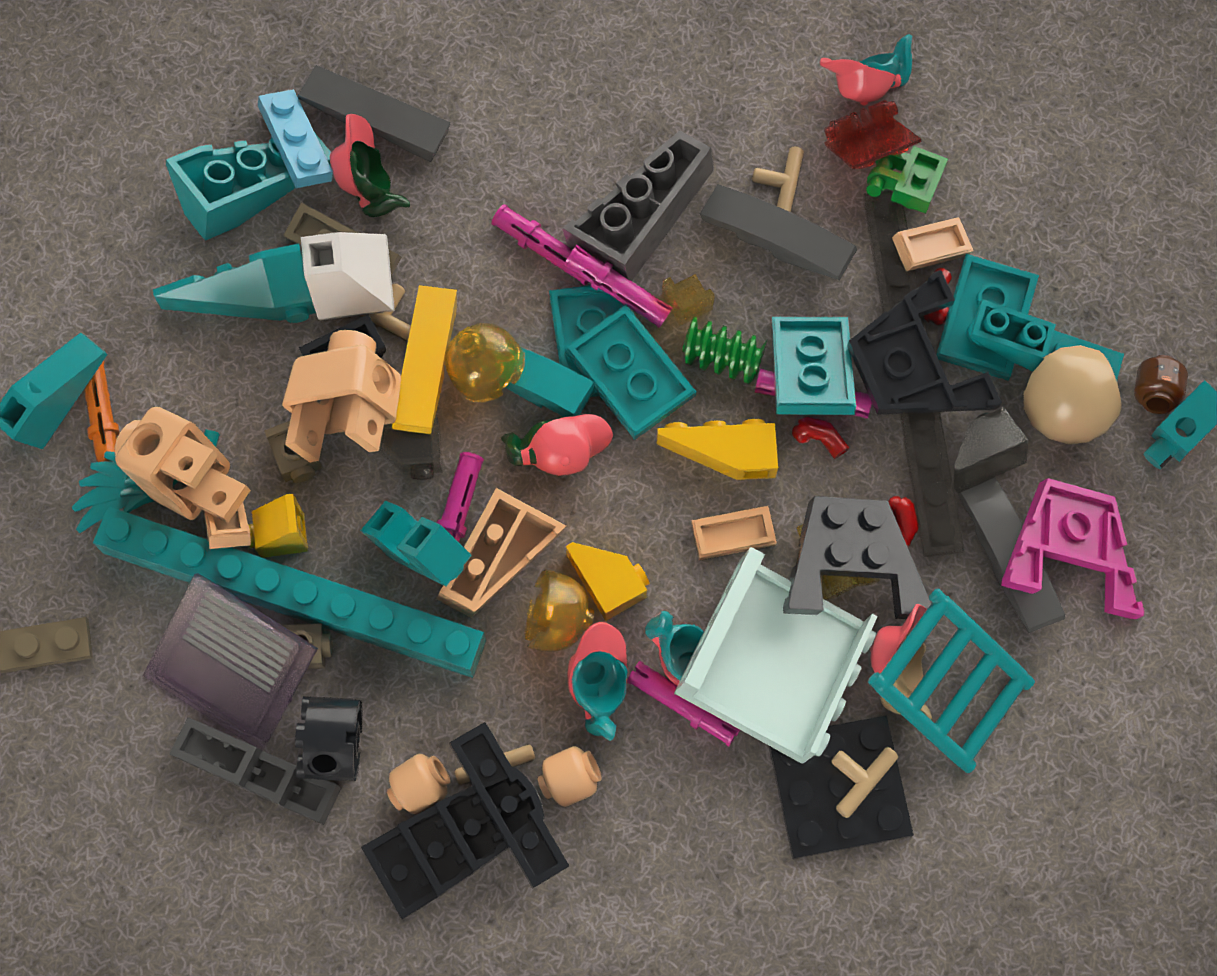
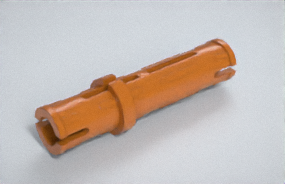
(100, 413)

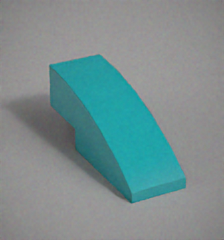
(552, 385)

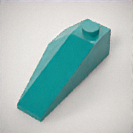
(229, 184)
(263, 289)

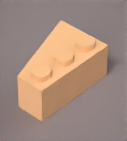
(500, 547)

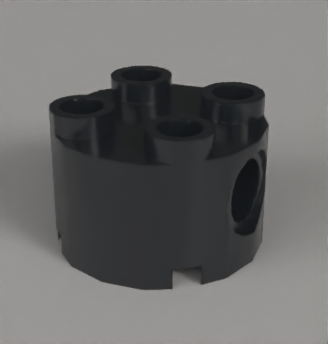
(329, 738)

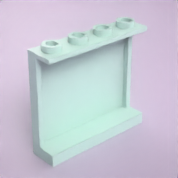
(773, 669)

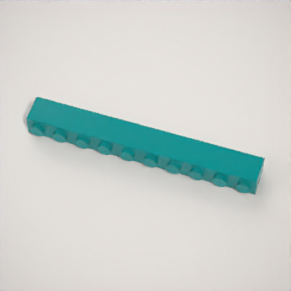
(292, 592)

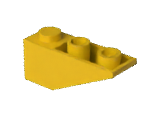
(733, 450)

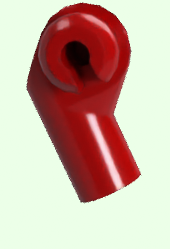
(822, 431)
(905, 516)

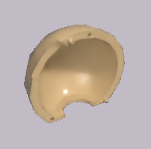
(1073, 395)

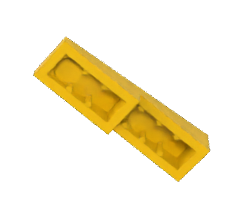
(425, 359)

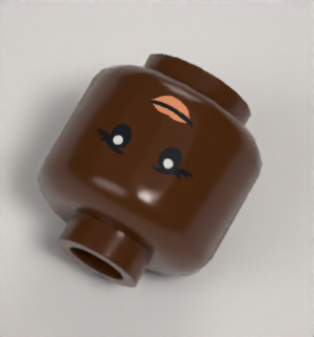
(1160, 384)

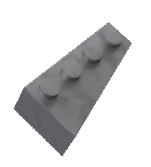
(643, 206)

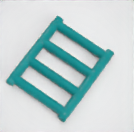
(911, 706)

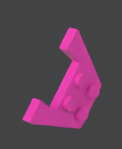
(1076, 529)

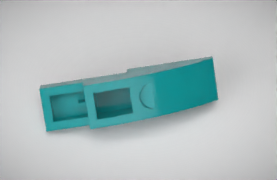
(1027, 338)

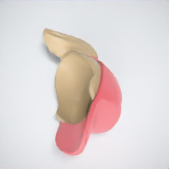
(885, 646)

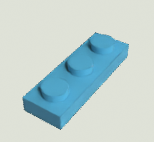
(295, 138)

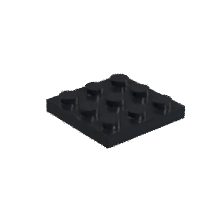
(816, 787)

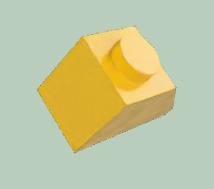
(278, 528)
(608, 578)

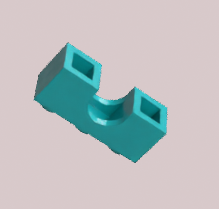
(416, 544)

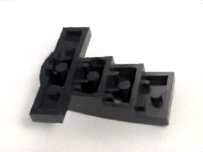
(467, 831)

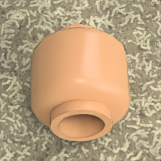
(569, 776)
(418, 784)

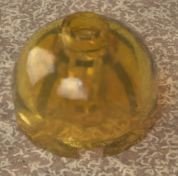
(483, 361)
(561, 608)

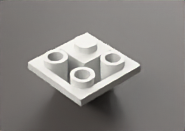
(348, 274)

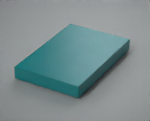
(991, 282)
(575, 313)
(812, 366)
(630, 371)

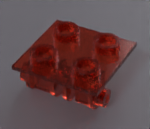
(876, 139)

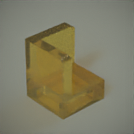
(687, 298)

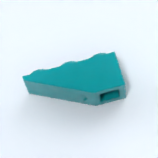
(47, 393)

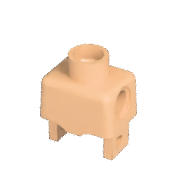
(355, 394)
(173, 448)

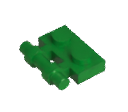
(915, 184)

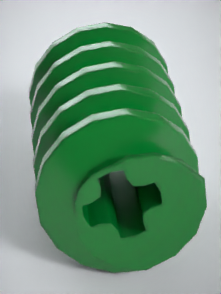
(723, 351)

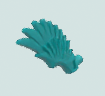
(114, 489)

